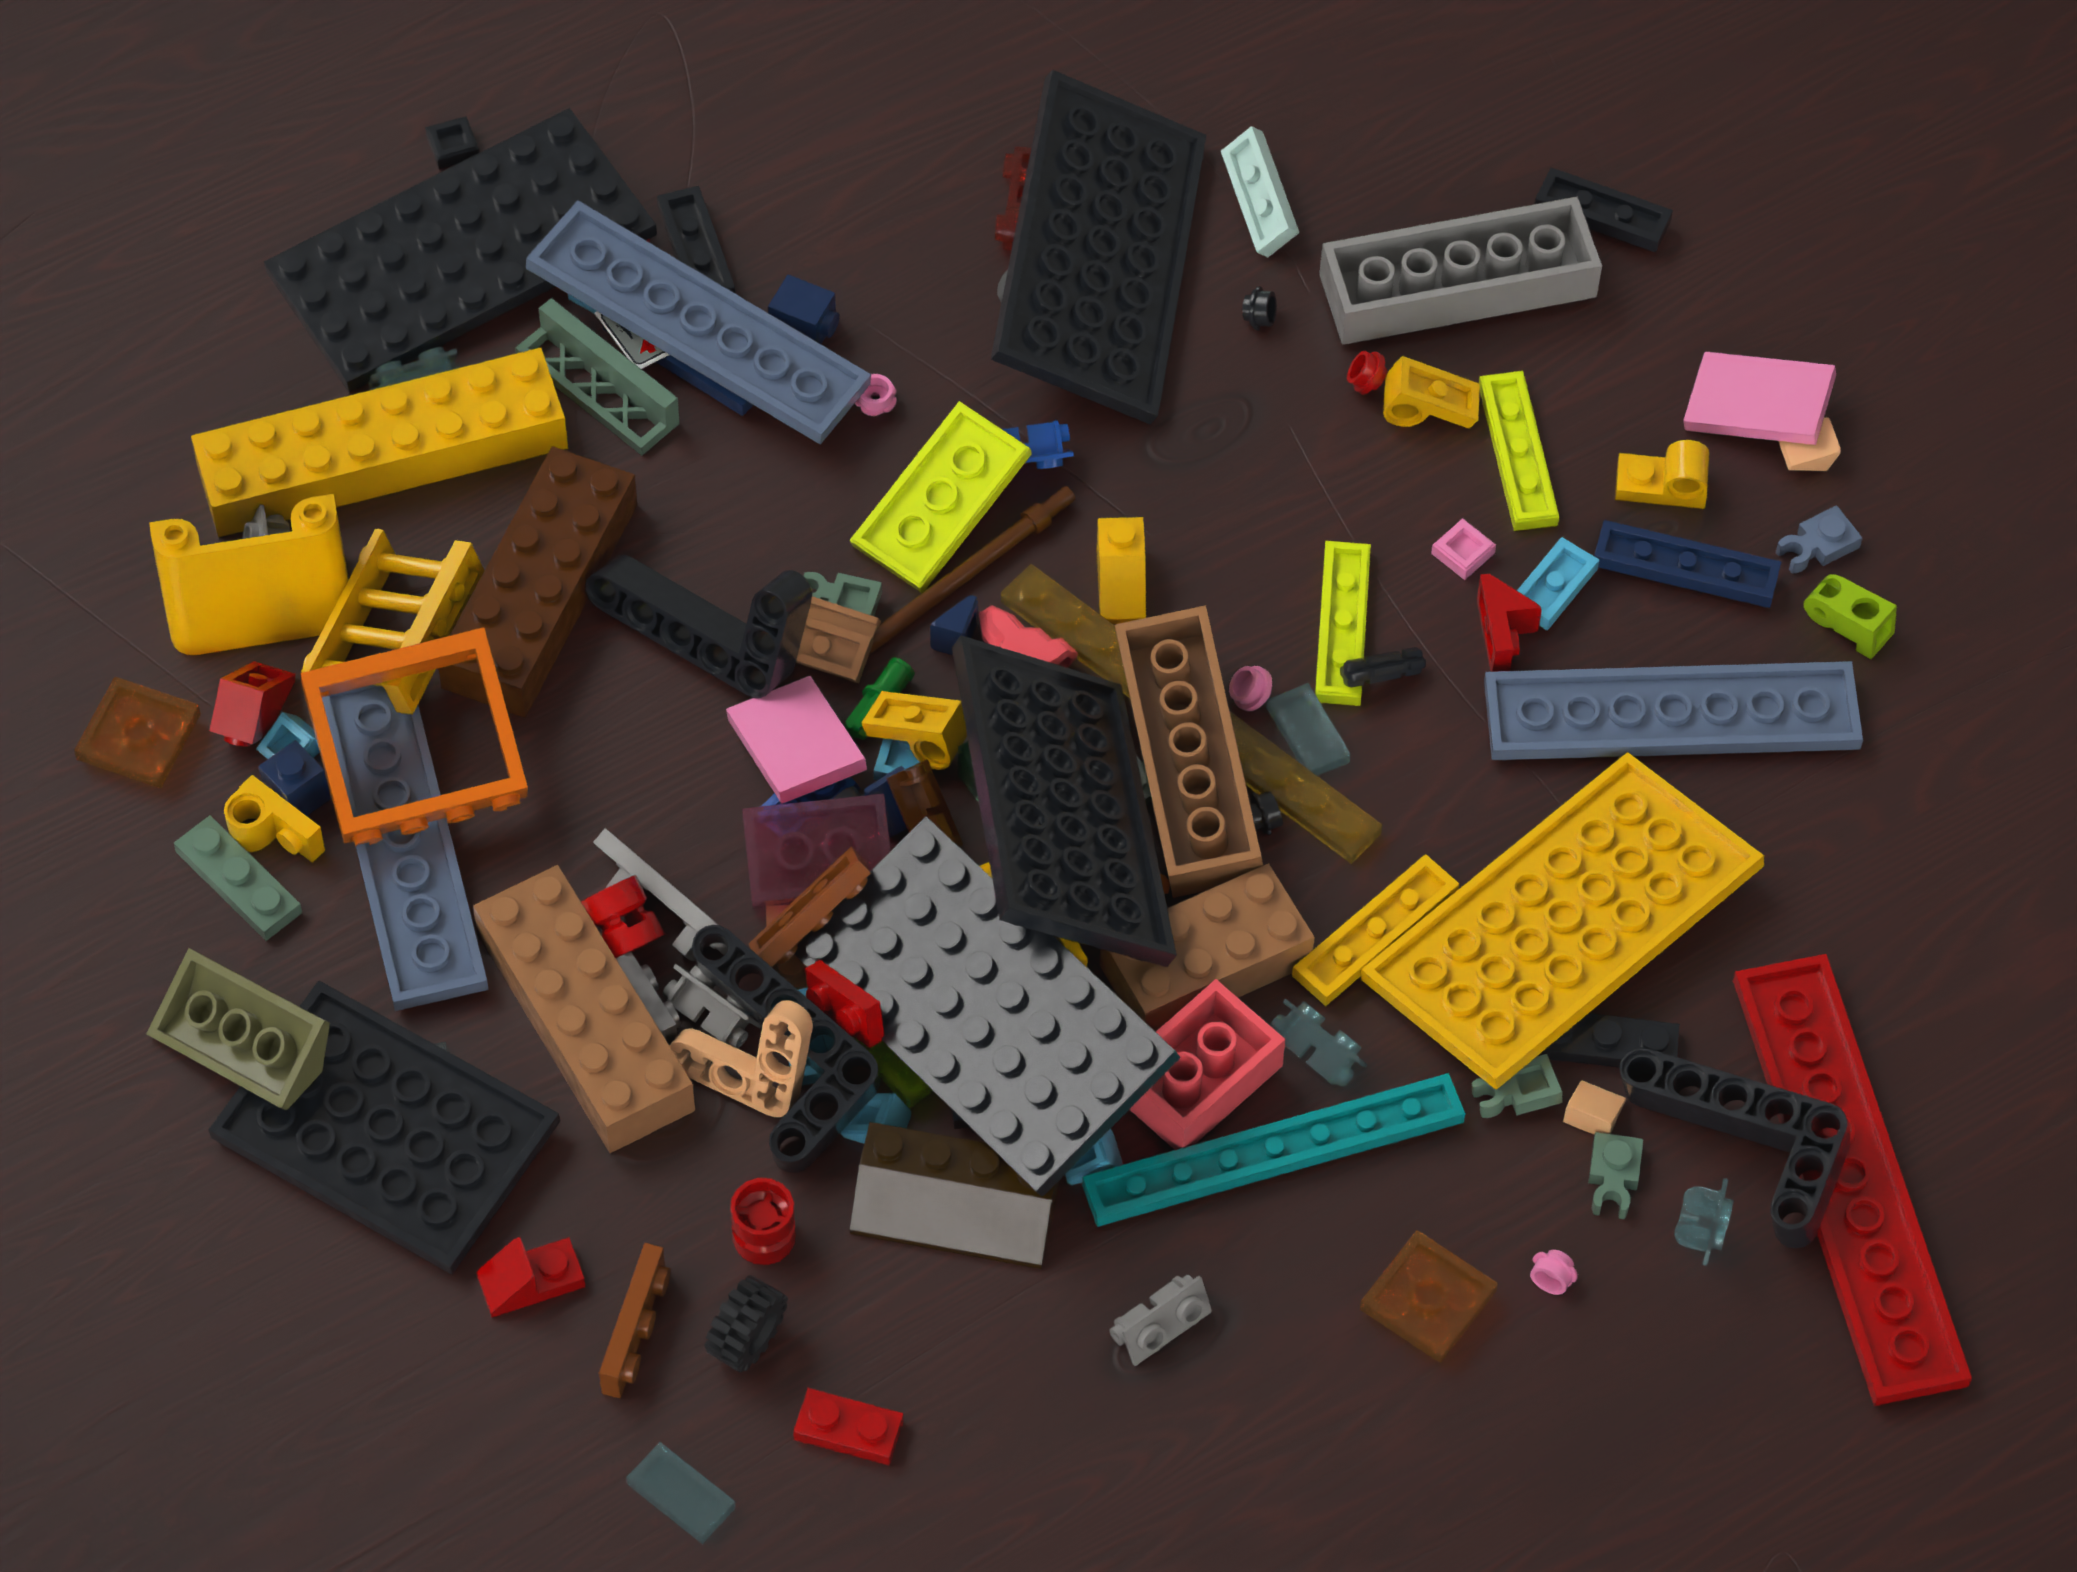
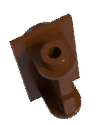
(920, 796)

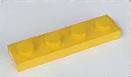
(1373, 928)

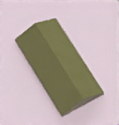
(241, 1030)

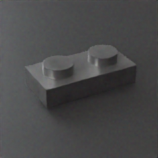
(645, 986)

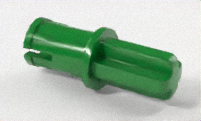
(892, 679)

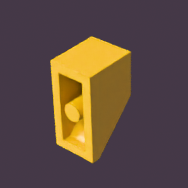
(1121, 569)

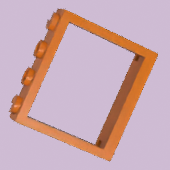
(397, 664)

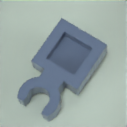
(1823, 537)

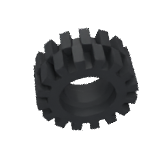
(746, 1323)

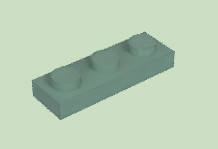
(238, 877)

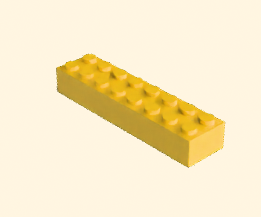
(382, 440)

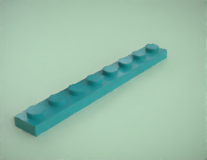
(1272, 1149)

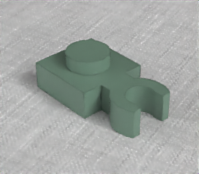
(847, 591)
(1527, 1090)
(1615, 1168)

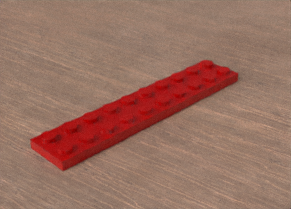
(1870, 1222)

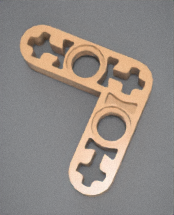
(697, 1051)

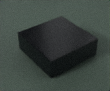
(451, 142)

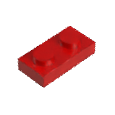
(845, 1003)
(848, 1426)

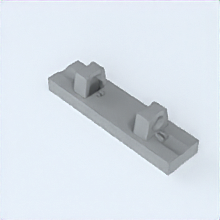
(651, 880)

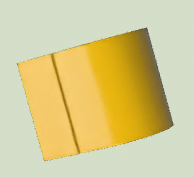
(1421, 390)
(1671, 481)
(928, 724)
(274, 820)

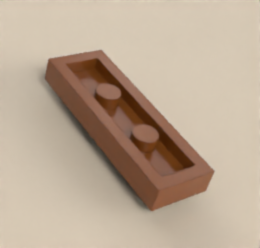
(811, 908)
(634, 1321)

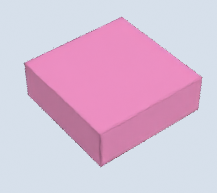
(1463, 549)

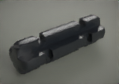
(1382, 667)

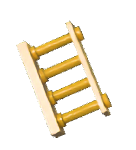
(436, 611)

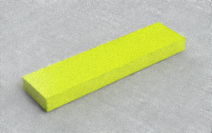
(1518, 451)
(1342, 619)

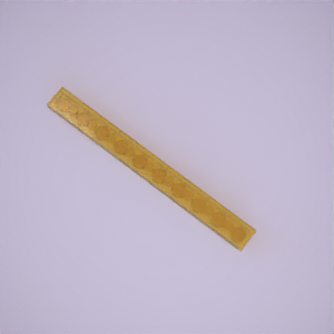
(1264, 765)

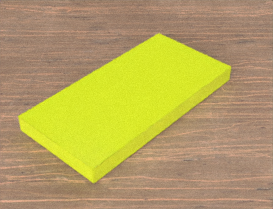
(940, 497)

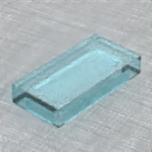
(1308, 730)
(681, 1492)

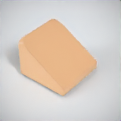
(1813, 457)
(1593, 1108)

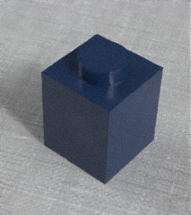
(805, 308)
(296, 778)

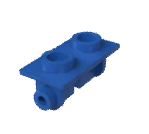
(1045, 443)

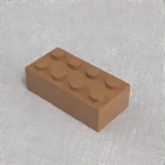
(1233, 933)

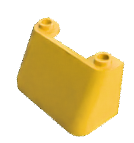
(252, 586)

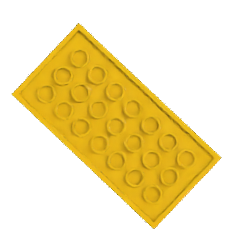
(1561, 920)

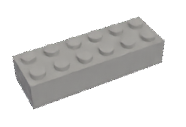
(1460, 270)

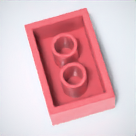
(1222, 1062)

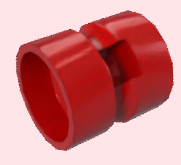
(625, 900)
(763, 1221)

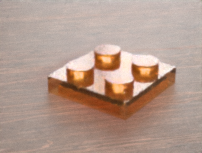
(137, 732)
(1428, 1296)

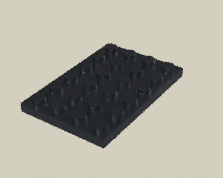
(394, 1133)

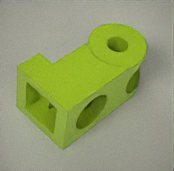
(1852, 613)

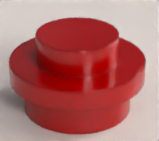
(1367, 371)

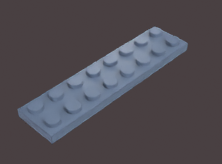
(698, 322)
(1672, 710)
(408, 878)

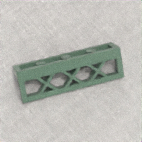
(615, 372)

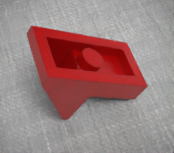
(1504, 616)
(528, 1277)

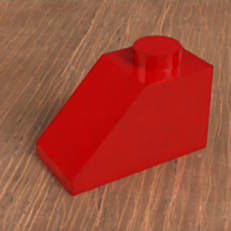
(250, 702)

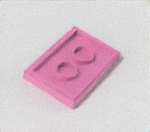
(1760, 398)
(796, 739)

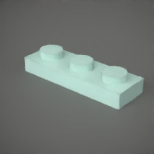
(1259, 191)

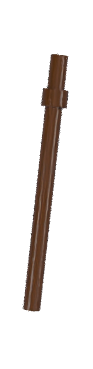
(1032, 521)

